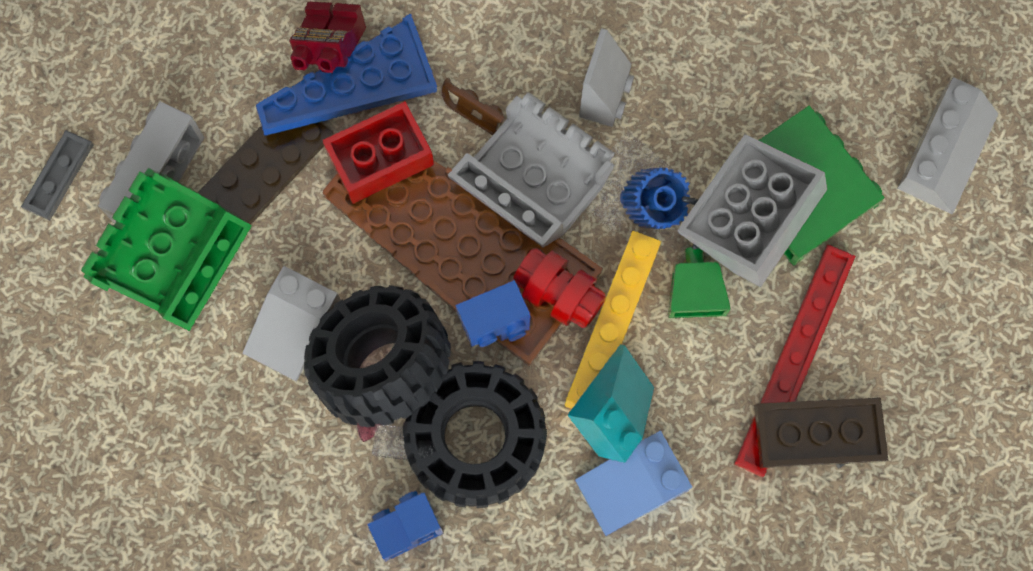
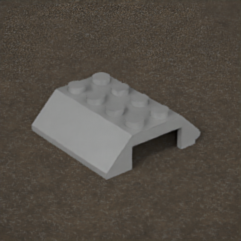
(536, 170)

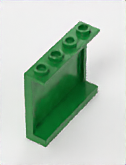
(848, 187)

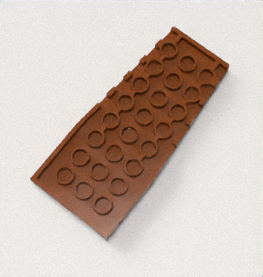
(455, 244)

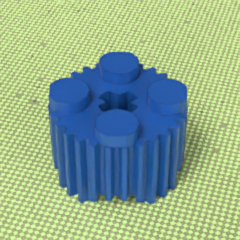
(655, 198)

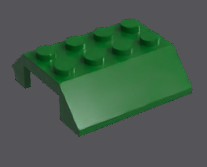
(166, 248)

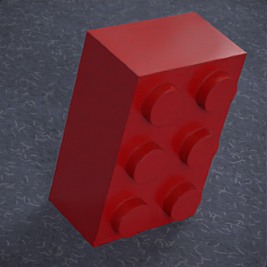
(378, 152)

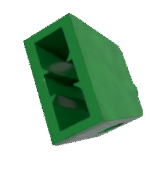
(697, 288)

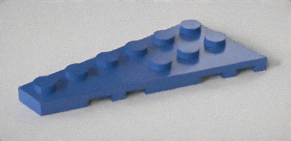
(377, 74)

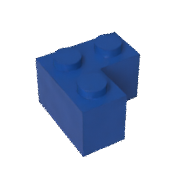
(495, 314)
(405, 527)

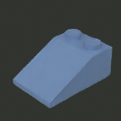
(630, 490)

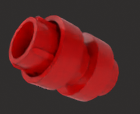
(547, 280)

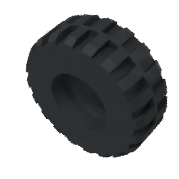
(396, 382)
(513, 465)

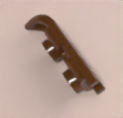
(468, 102)

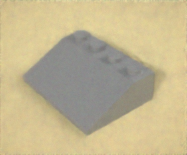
(754, 209)

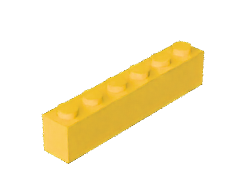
(616, 311)

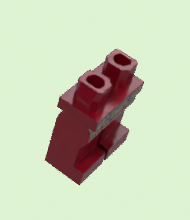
(327, 35)

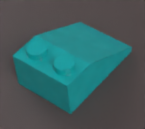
(615, 407)

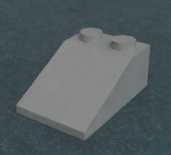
(605, 82)
(287, 321)

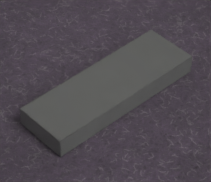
(57, 175)

